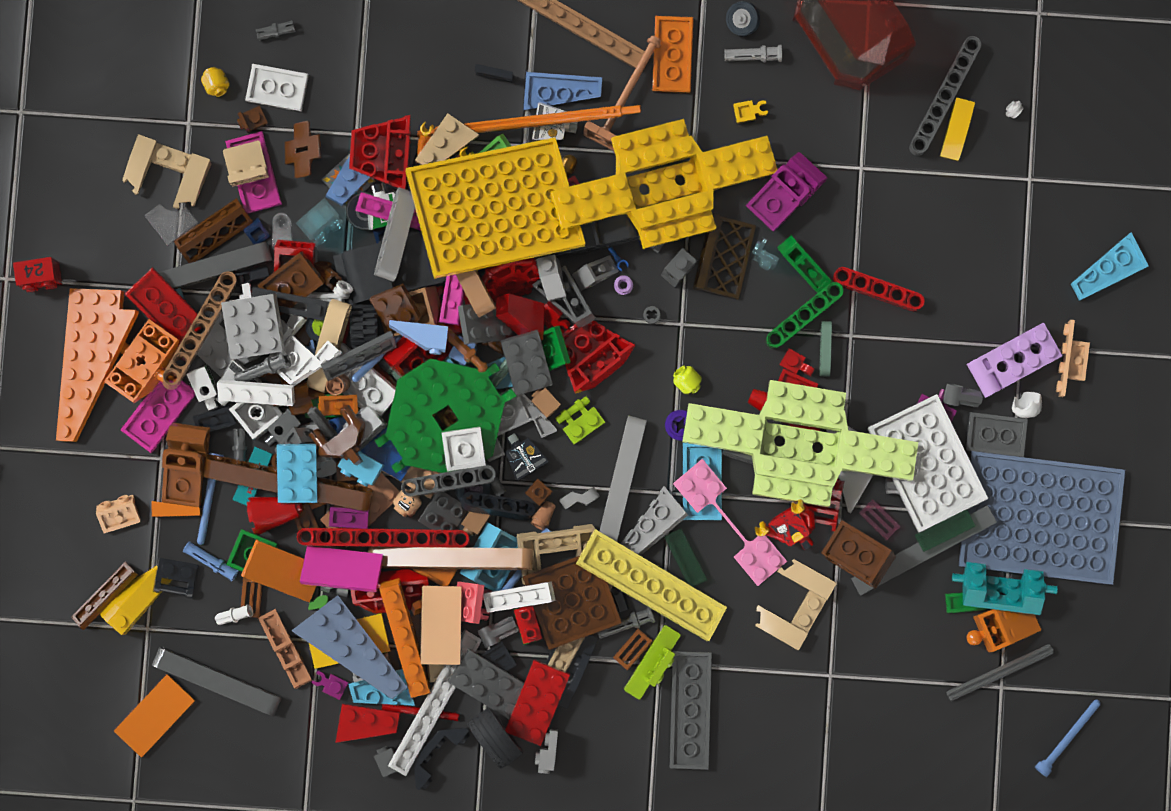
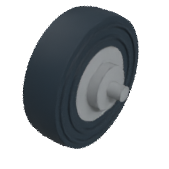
(743, 18)

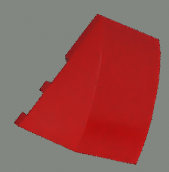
(382, 151)
(593, 354)

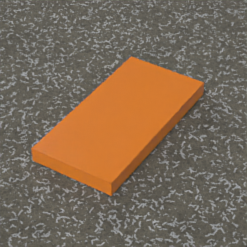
(674, 56)
(277, 570)
(154, 715)

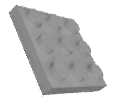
(253, 326)

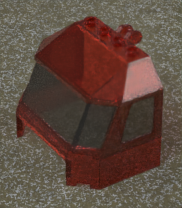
(856, 37)

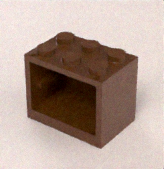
(858, 554)

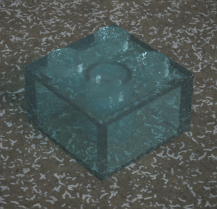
(320, 222)

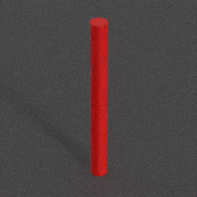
(414, 710)

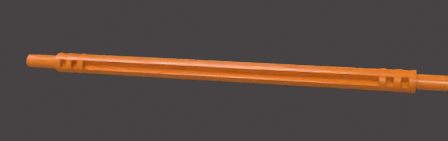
(550, 119)

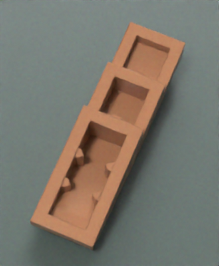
(285, 648)

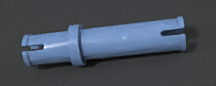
(217, 565)

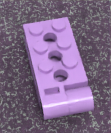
(985, 367)

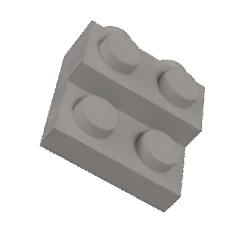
(547, 756)

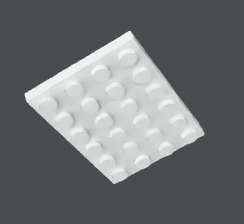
(943, 473)

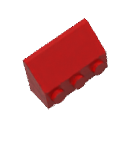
(409, 356)

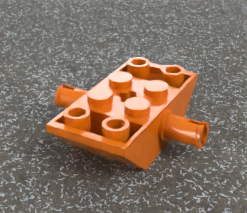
(130, 375)

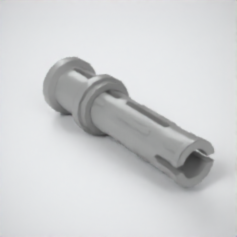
(763, 53)

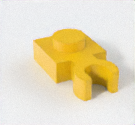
(746, 111)

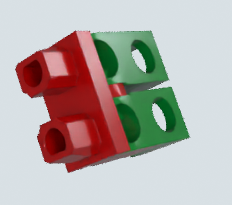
(527, 624)

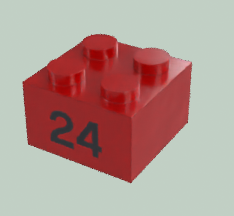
(37, 274)

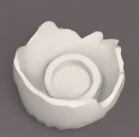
(1028, 405)

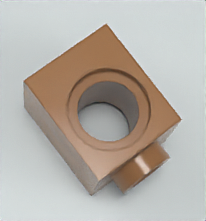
(545, 402)
(475, 522)

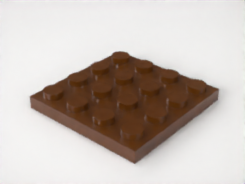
(580, 607)

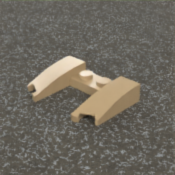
(149, 151)
(554, 542)
(819, 591)

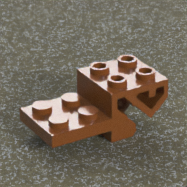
(184, 464)

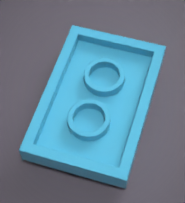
(297, 473)

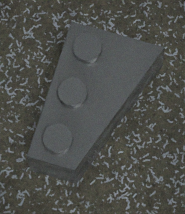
(572, 306)

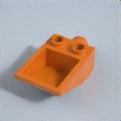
(1004, 626)

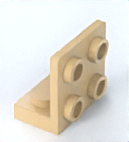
(245, 163)

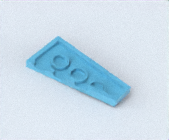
(1114, 266)

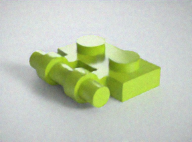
(584, 424)

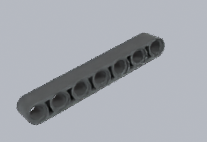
(948, 87)
(214, 266)
(216, 681)

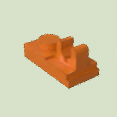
(333, 404)

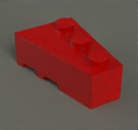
(365, 722)

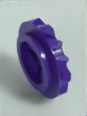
(671, 428)

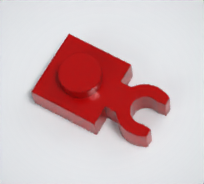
(552, 317)

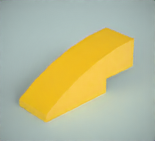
(957, 129)

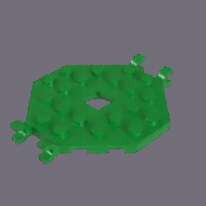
(429, 390)

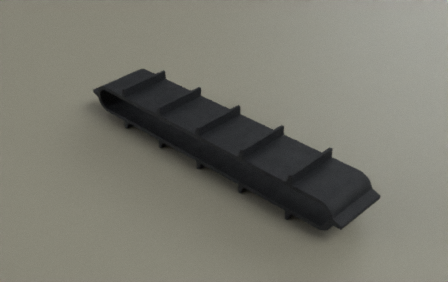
(415, 271)

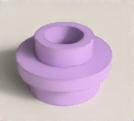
(627, 280)

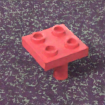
(472, 602)

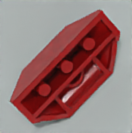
(411, 585)

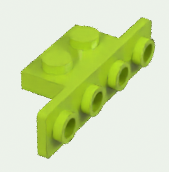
(653, 663)

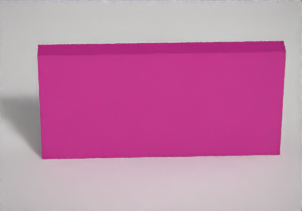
(260, 193)
(156, 413)
(341, 569)

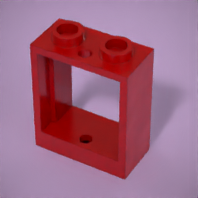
(292, 248)

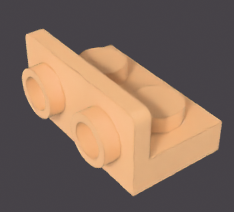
(117, 513)

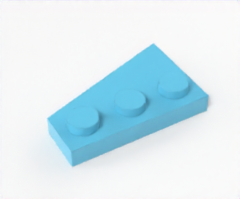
(365, 693)

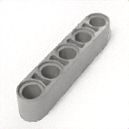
(395, 235)

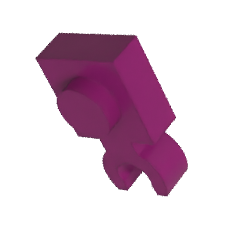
(333, 685)

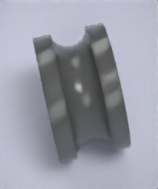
(651, 309)

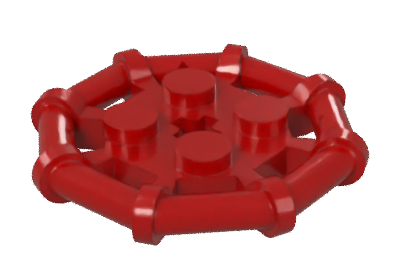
(511, 278)

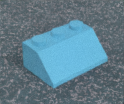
(491, 538)

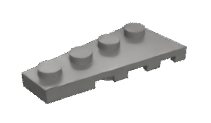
(655, 523)

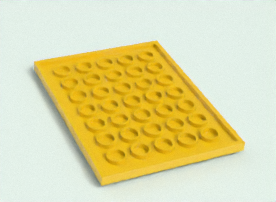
(491, 207)

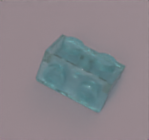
(765, 259)

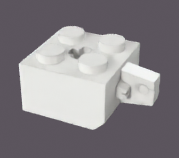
(255, 425)

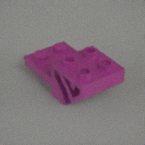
(786, 190)

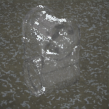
(279, 232)

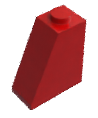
(521, 314)

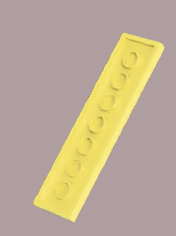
(651, 585)

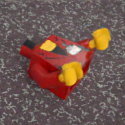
(791, 525)

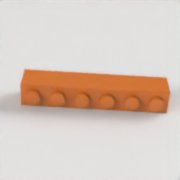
(405, 637)

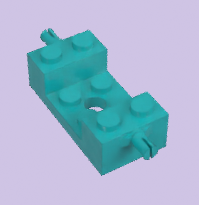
(1020, 595)

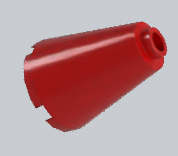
(269, 514)

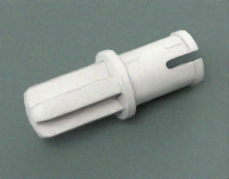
(234, 615)

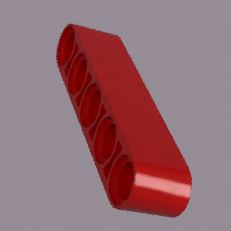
(888, 288)

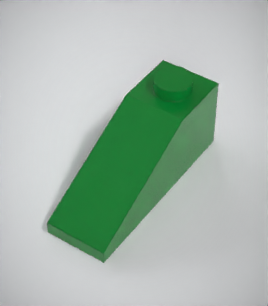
(804, 264)

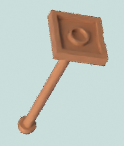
(603, 134)

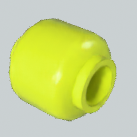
(687, 380)

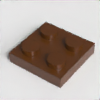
(395, 305)

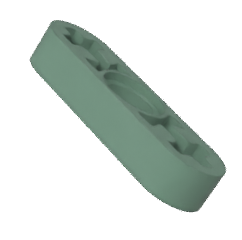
(825, 348)

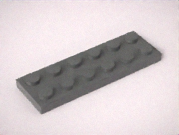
(690, 710)

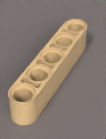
(332, 331)

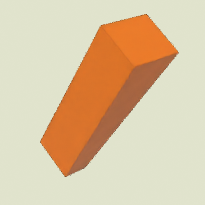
(162, 509)

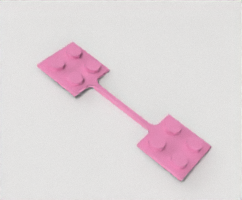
(701, 488)

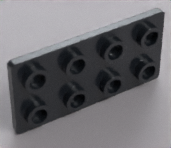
(576, 668)

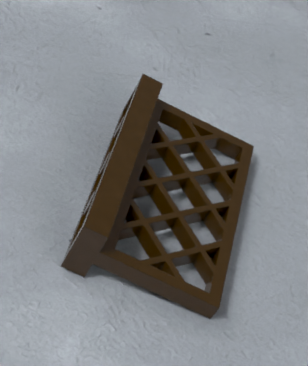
(708, 252)

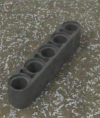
(458, 482)

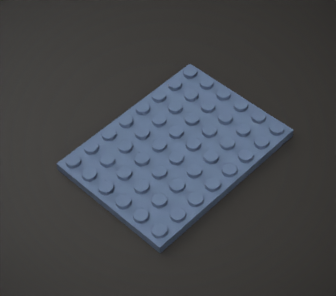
(1047, 518)

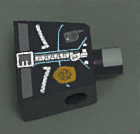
(524, 457)

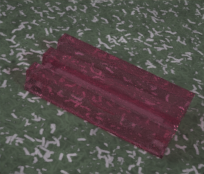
(874, 525)

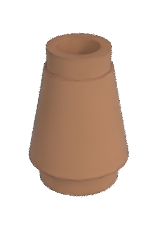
(543, 516)

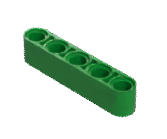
(813, 312)

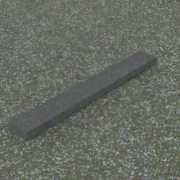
(914, 555)

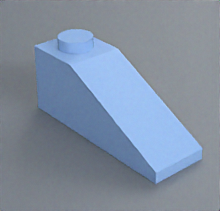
(426, 336)

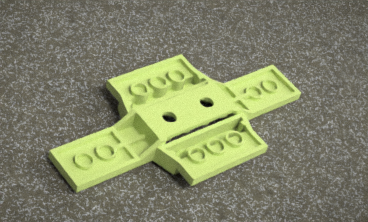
(794, 468)

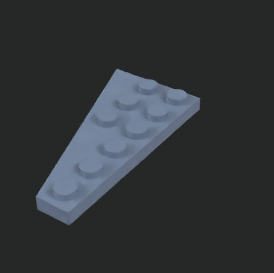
(344, 640)

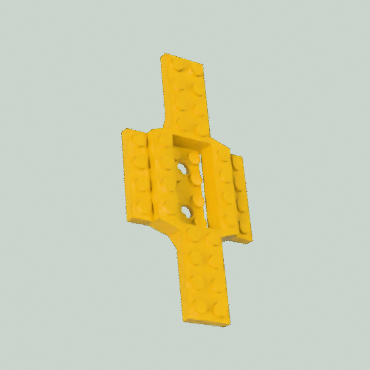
(672, 218)

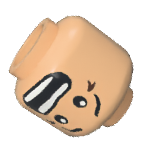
(406, 505)

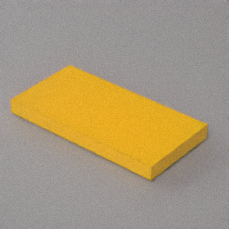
(374, 628)

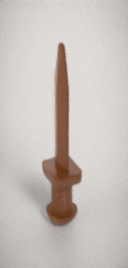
(469, 354)

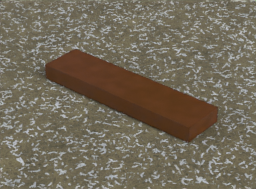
(104, 595)

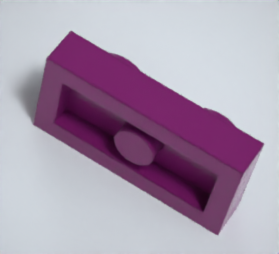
(348, 518)

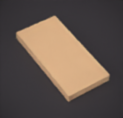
(441, 625)

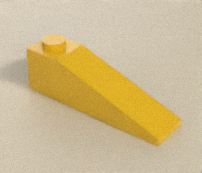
(132, 602)

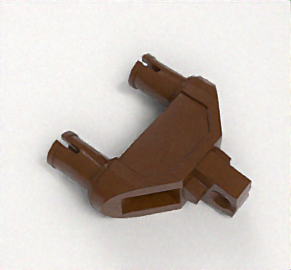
(344, 444)

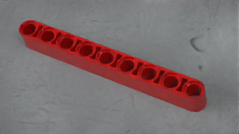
(374, 537)

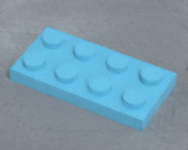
(713, 457)

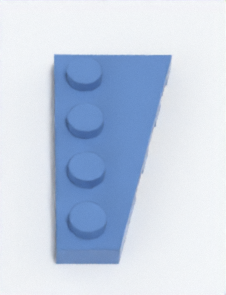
(559, 89)
(346, 184)

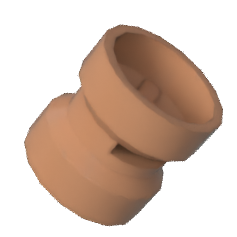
(334, 386)

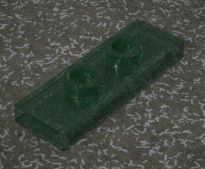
(945, 530)
(685, 558)

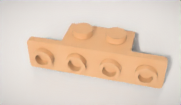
(1074, 360)

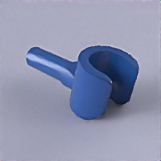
(617, 258)

